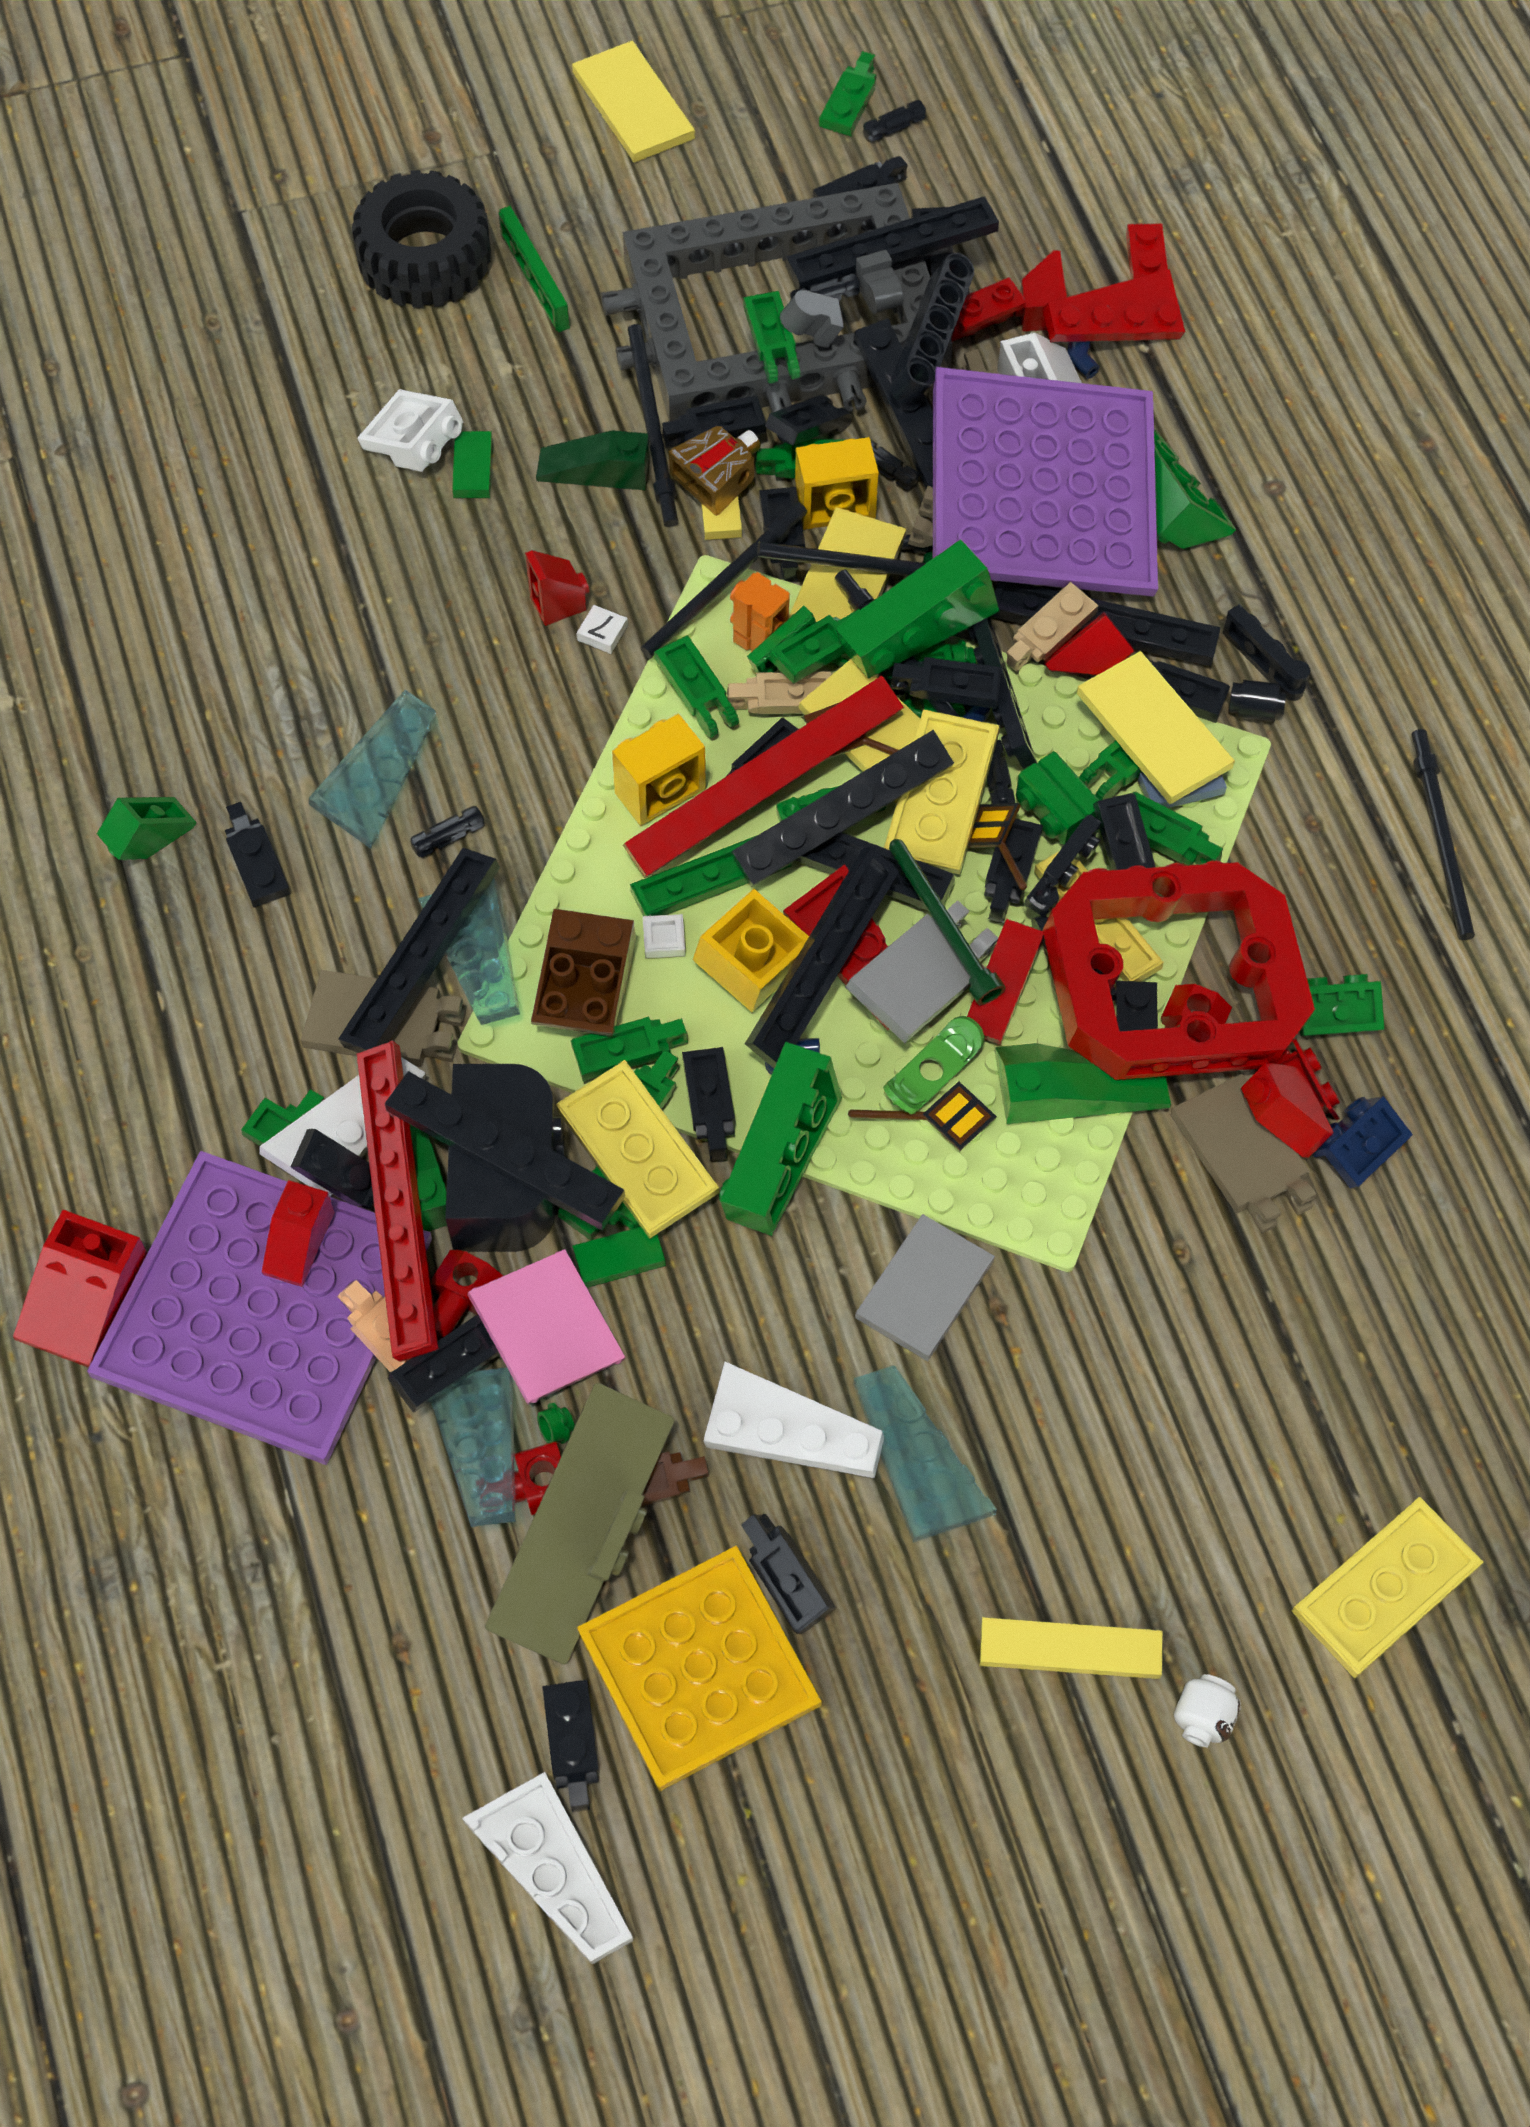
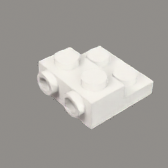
(412, 429)

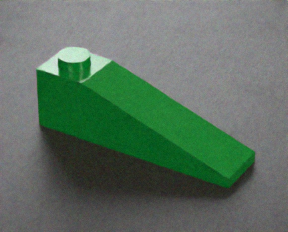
(1182, 509)
(1059, 1083)

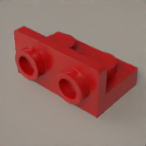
(988, 307)

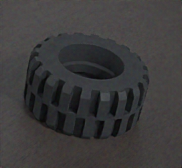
(414, 206)

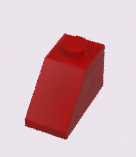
(1039, 287)
(555, 587)
(1092, 649)
(1287, 1107)
(296, 1232)

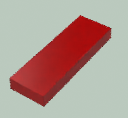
(1012, 961)

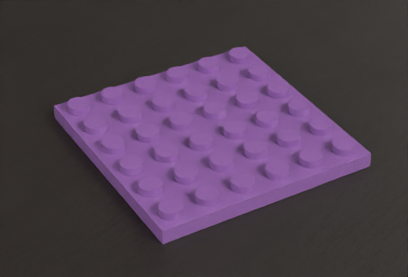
(1046, 479)
(237, 1344)

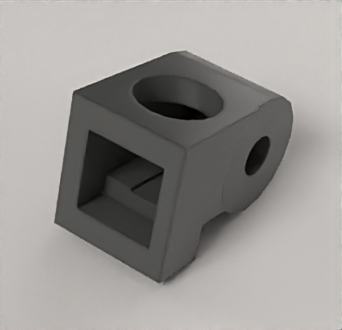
(878, 282)
(814, 316)

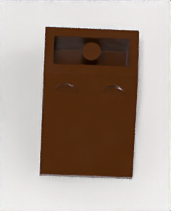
(584, 972)

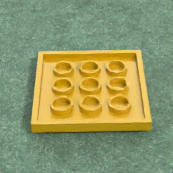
(698, 1667)

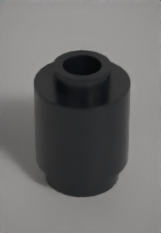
(1257, 700)

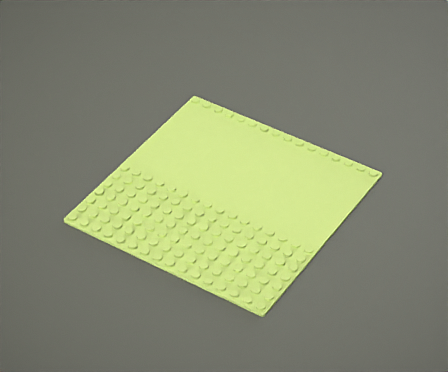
(1013, 1184)

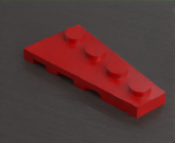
(1118, 312)
(809, 909)

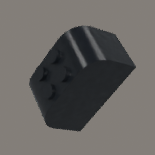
(481, 1205)

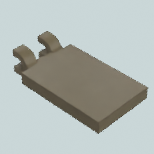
(340, 996)
(1242, 1154)

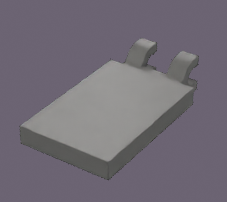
(917, 975)

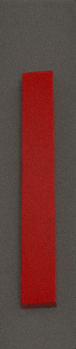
(763, 776)
(396, 1207)

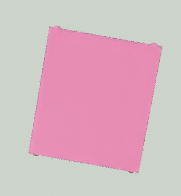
(546, 1326)

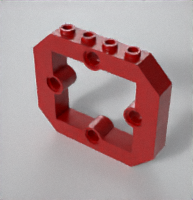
(1214, 886)

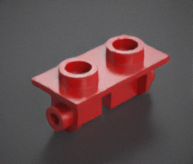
(1310, 1065)

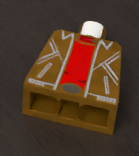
(715, 466)

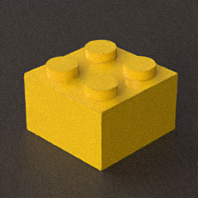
(836, 476)
(659, 769)
(750, 949)

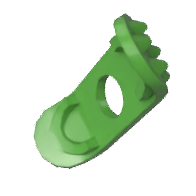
(951, 1049)

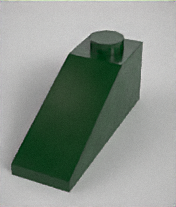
(598, 460)

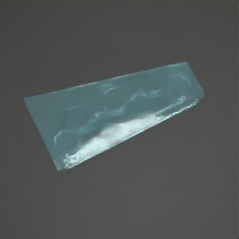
(373, 772)
(483, 960)
(480, 1443)
(925, 1473)

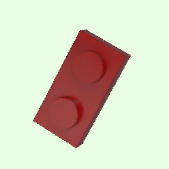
(1146, 249)

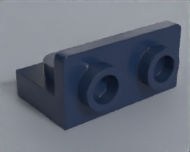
(1364, 1139)

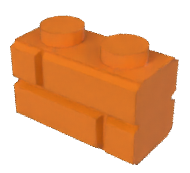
(757, 610)

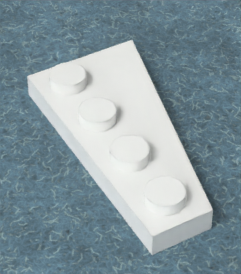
(336, 1117)
(781, 1425)
(547, 1858)

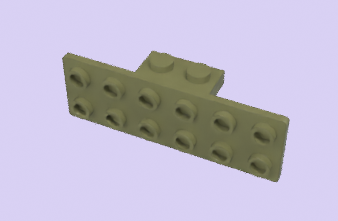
(581, 1524)

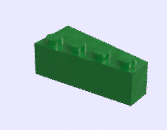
(920, 611)
(781, 1138)

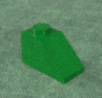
(143, 826)

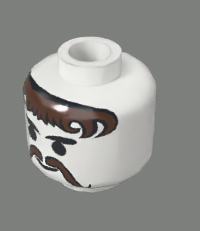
(1207, 1710)

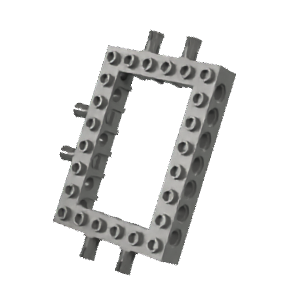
(743, 238)

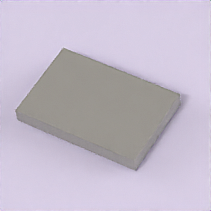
(924, 1287)

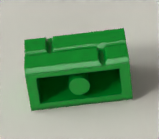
(1055, 796)

